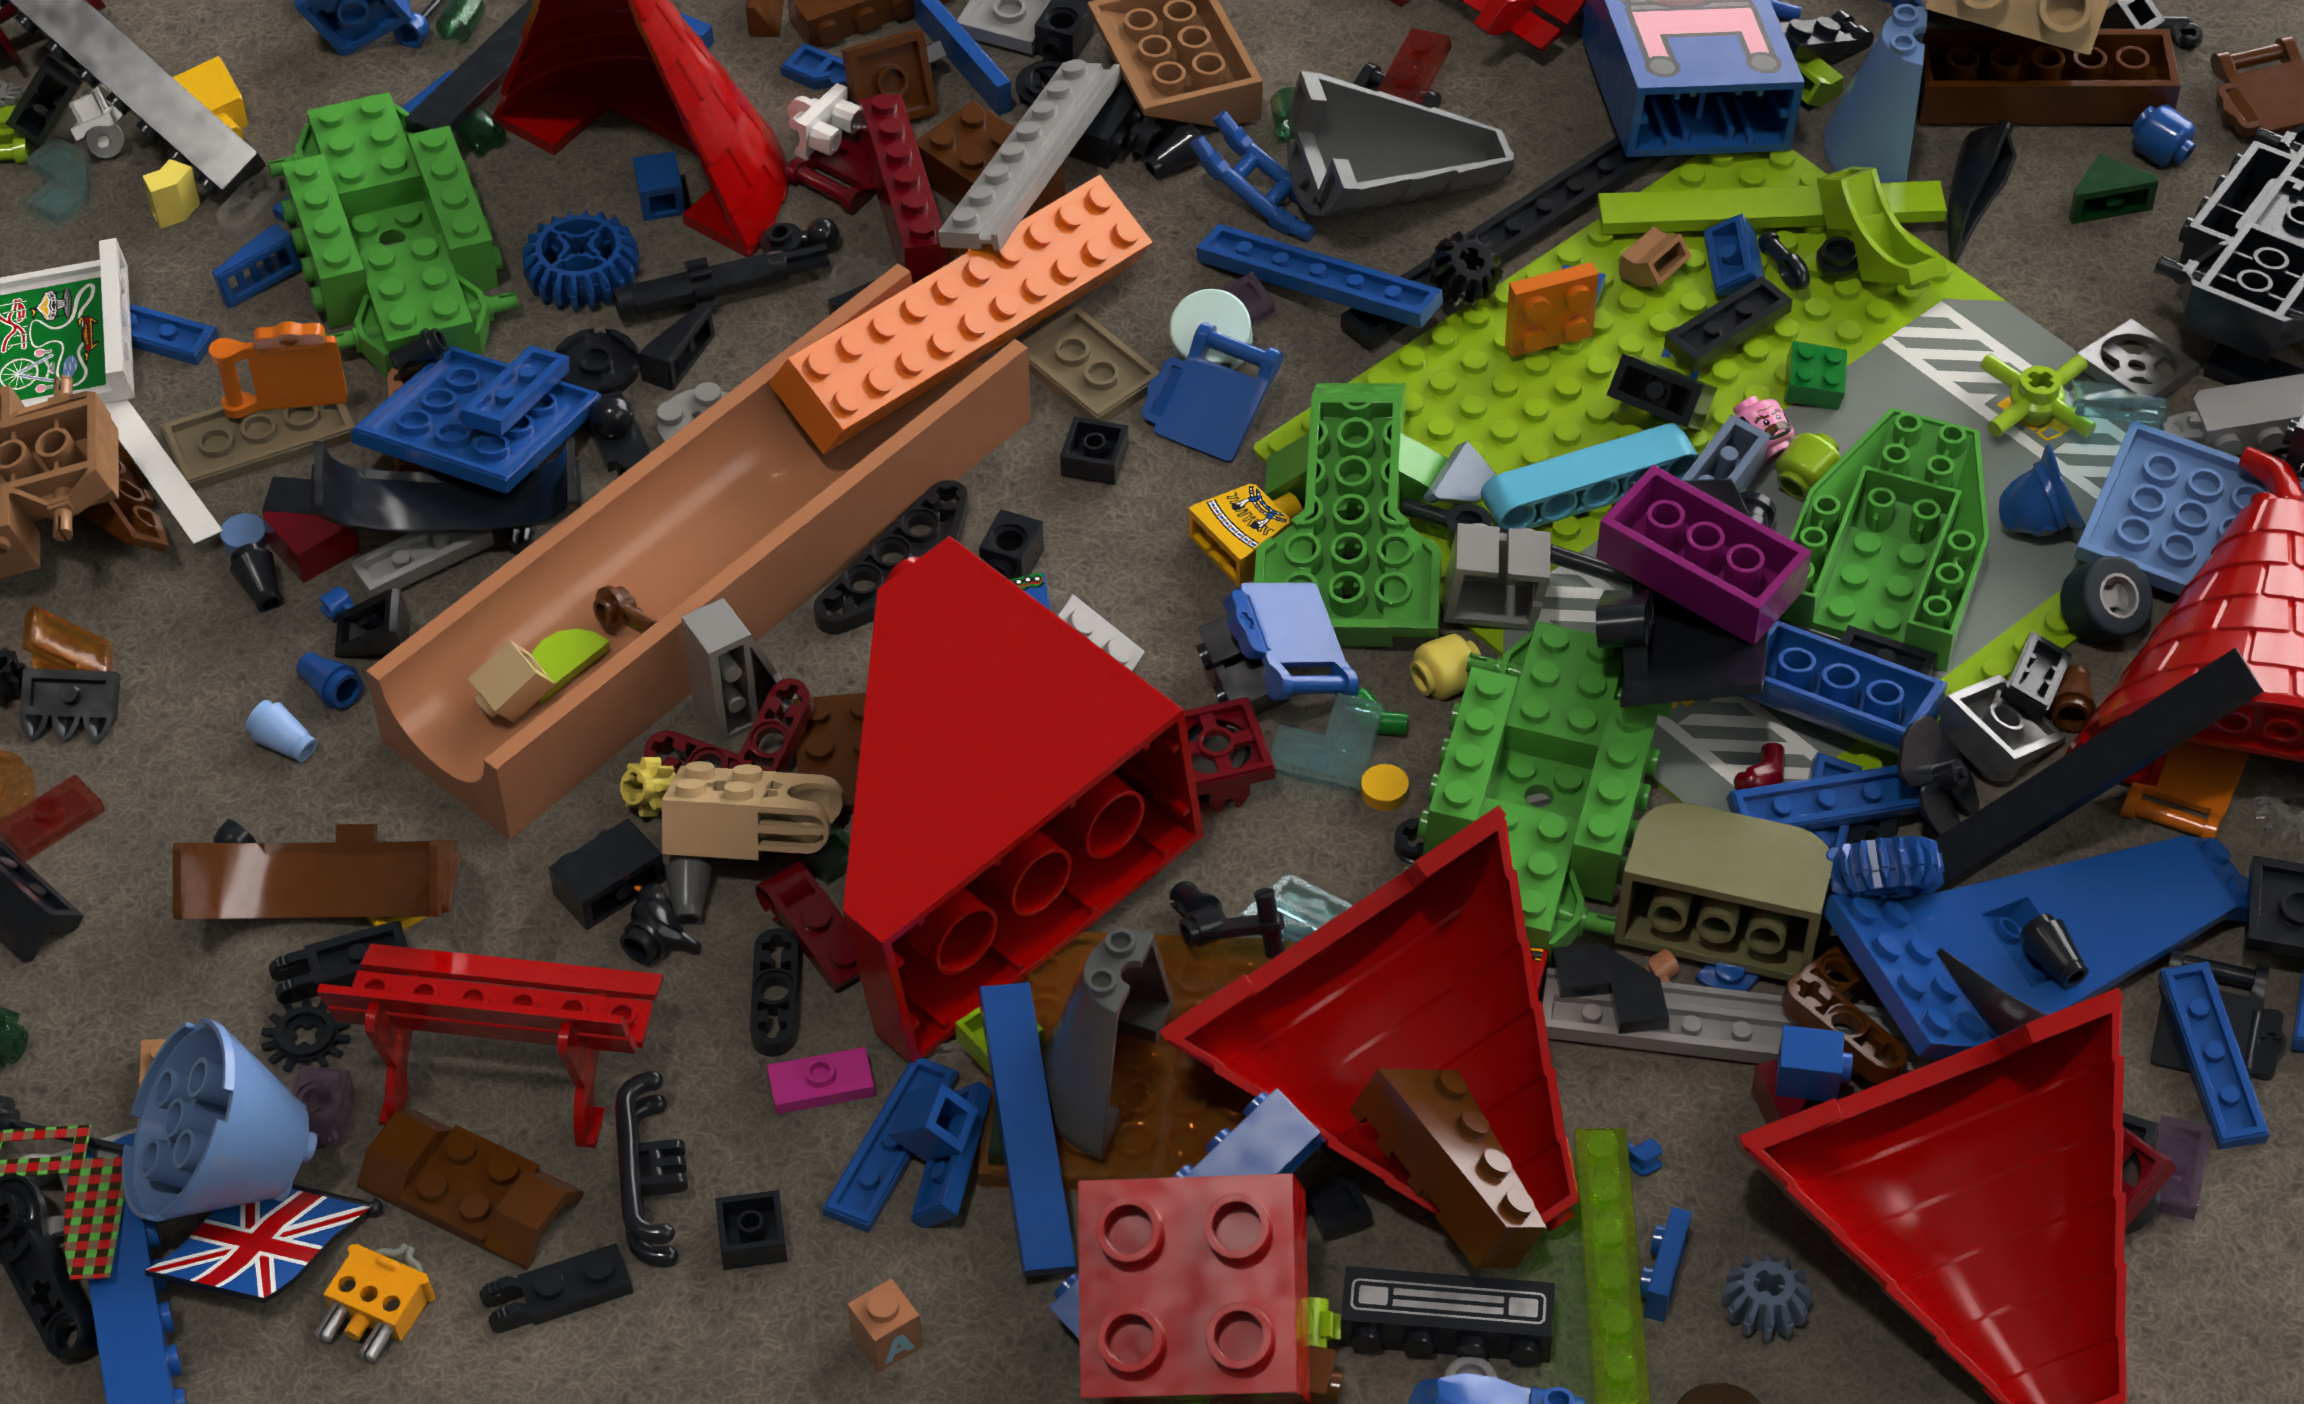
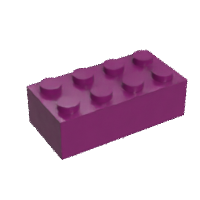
(1703, 554)

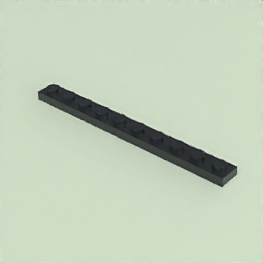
(1523, 223)

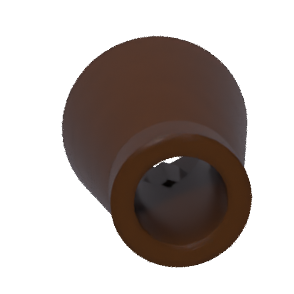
(2074, 700)

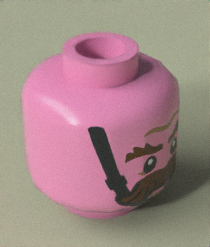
(1769, 418)

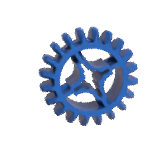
(581, 269)
(1886, 868)

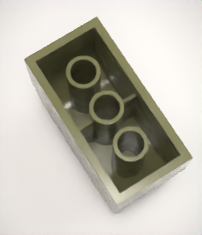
(1724, 889)

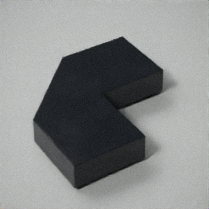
(1598, 969)

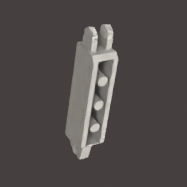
(2242, 415)

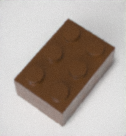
(962, 148)

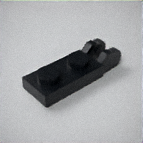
(330, 961)
(557, 1289)

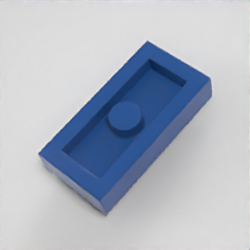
(1669, 1247)

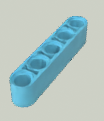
(1584, 477)

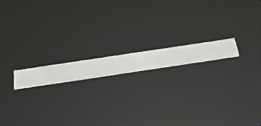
(162, 472)

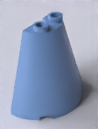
(1880, 104)

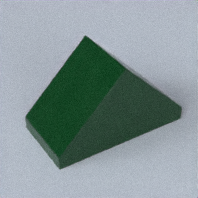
(2112, 191)

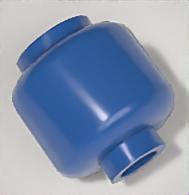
(2163, 136)

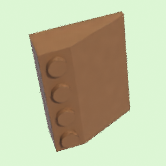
(1180, 59)

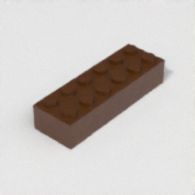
(2013, 78)

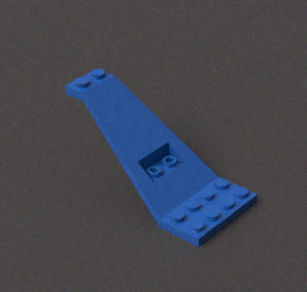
(2116, 906)

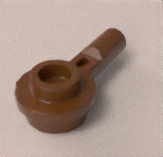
(618, 609)

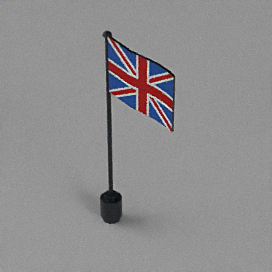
(250, 1247)

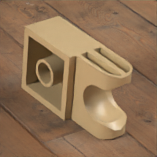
(747, 811)

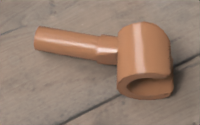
(1663, 965)

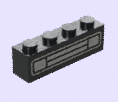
(1447, 1315)

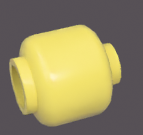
(1441, 665)

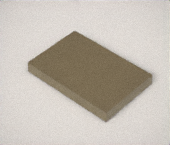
(1088, 365)

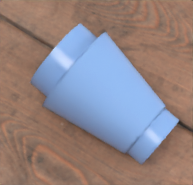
(280, 731)

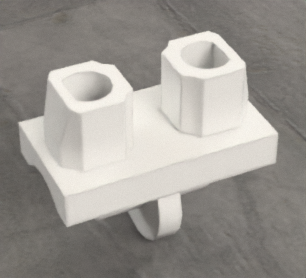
(819, 121)
(98, 122)

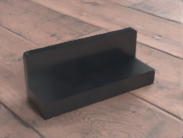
(30, 907)

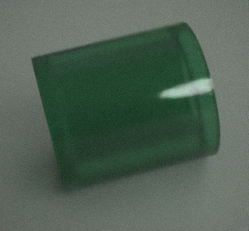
(460, 19)
(1280, 108)
(482, 132)

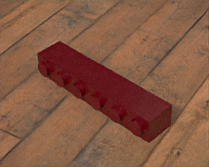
(901, 185)

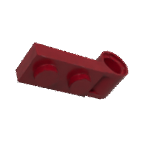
(814, 920)

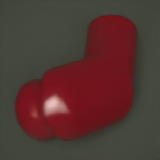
(1767, 772)

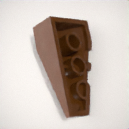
(130, 515)

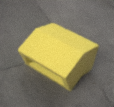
(171, 193)

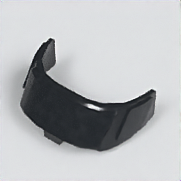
(440, 501)

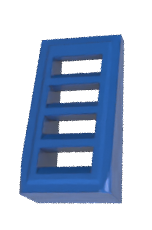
(273, 270)

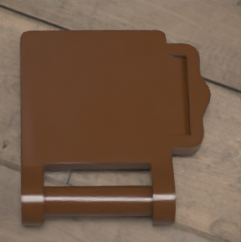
(2264, 96)

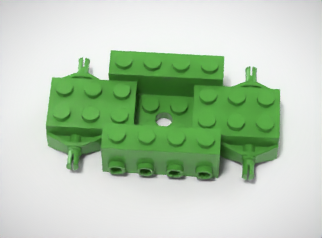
(372, 184)
(1556, 728)

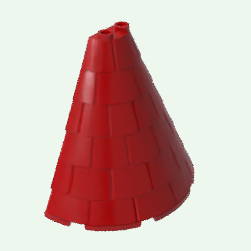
(660, 74)
(2242, 599)
(1405, 979)
(1985, 1201)

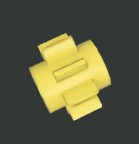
(646, 785)

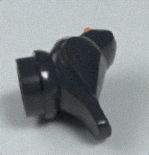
(654, 927)

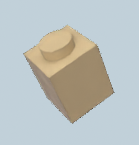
(510, 682)

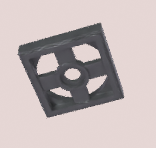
(2156, 352)

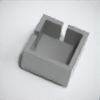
(1496, 576)

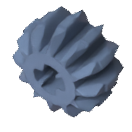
(1766, 1296)

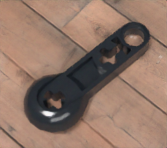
(37, 1266)

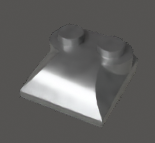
(1993, 731)

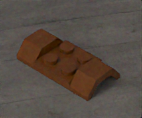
(464, 1185)

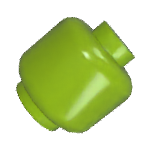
(1805, 463)

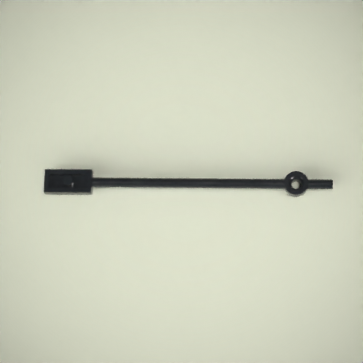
(1865, 641)

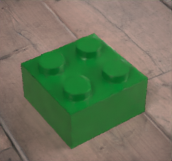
(1815, 375)

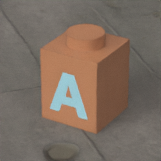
(884, 1325)

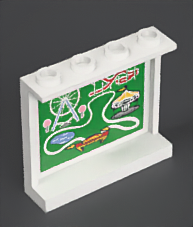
(69, 325)

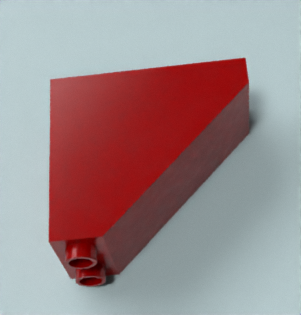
(998, 793)

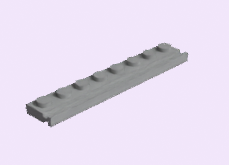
(1030, 156)
(1701, 1023)

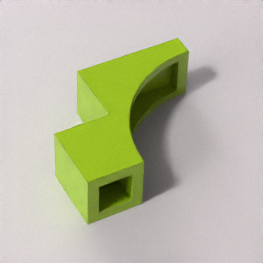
(1884, 250)

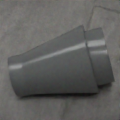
(688, 886)

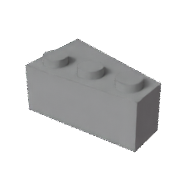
(726, 670)

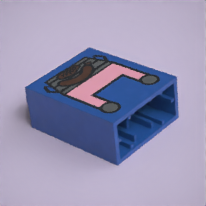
(1694, 75)

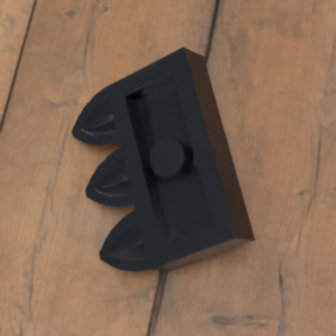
(66, 700)

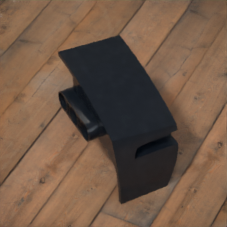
(1671, 649)

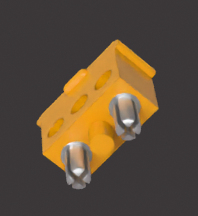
(375, 1295)

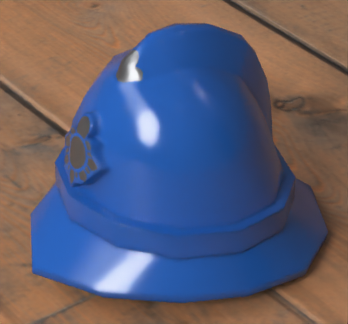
(2039, 501)

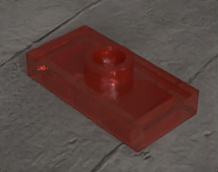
(50, 817)

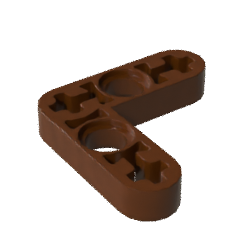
(1814, 993)

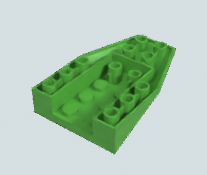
(1896, 534)

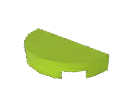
(568, 654)

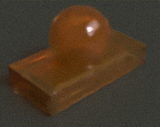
(62, 644)

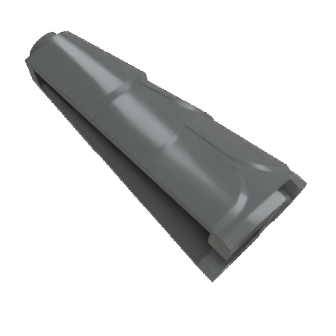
(1378, 149)

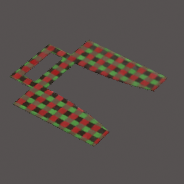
(92, 1197)

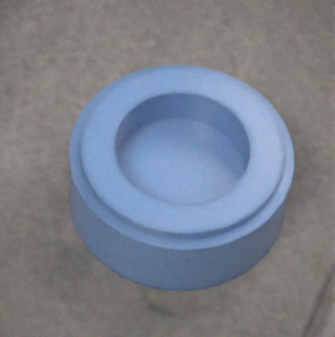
(242, 530)

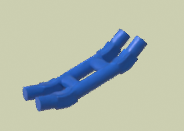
(1235, 177)

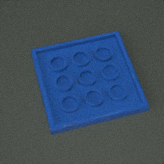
(426, 426)

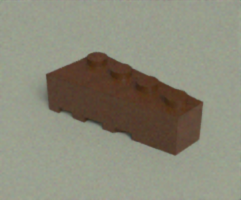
(1452, 1161)

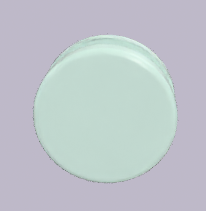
(1217, 309)

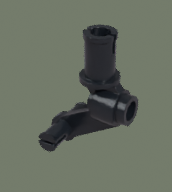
(1207, 923)

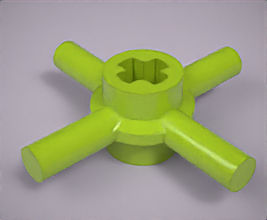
(2037, 395)

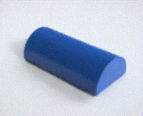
(1844, 688)

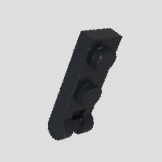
(1826, 36)

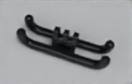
(646, 1169)

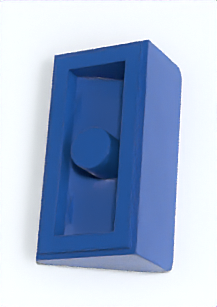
(1733, 254)

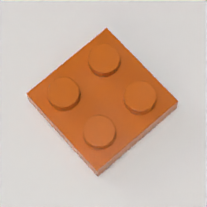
(1551, 309)

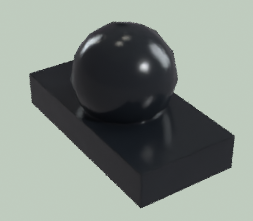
(614, 428)

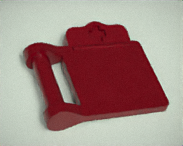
(846, 164)

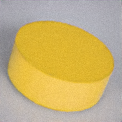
(1384, 787)

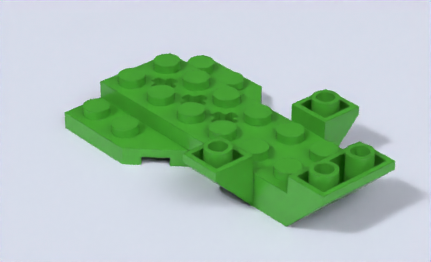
(1356, 468)

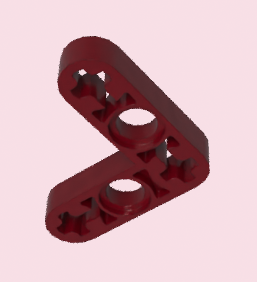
(796, 716)

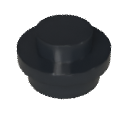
(1837, 257)

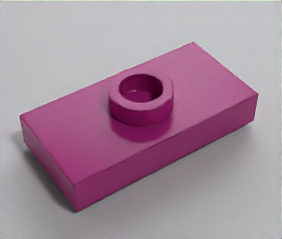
(820, 1080)

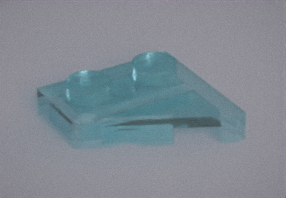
(1303, 907)

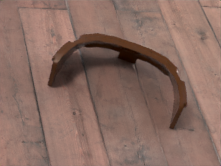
(316, 879)

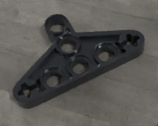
(894, 539)

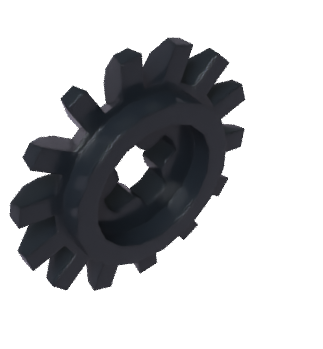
(306, 1018)

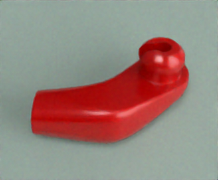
(2273, 473)

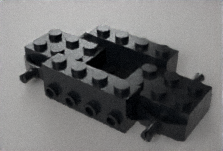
(2247, 251)

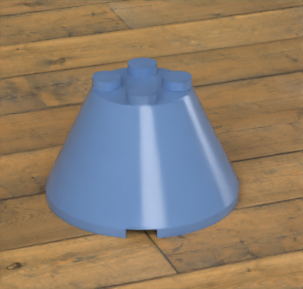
(211, 1129)

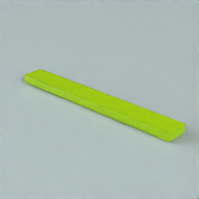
(1760, 205)

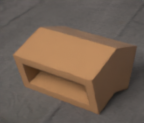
(1653, 258)

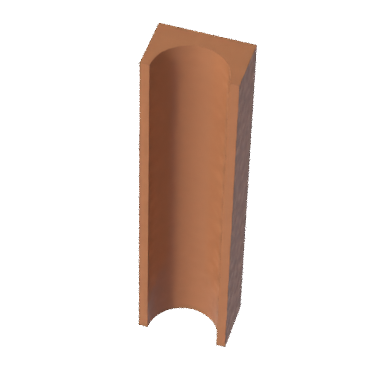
(715, 512)

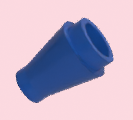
(331, 680)

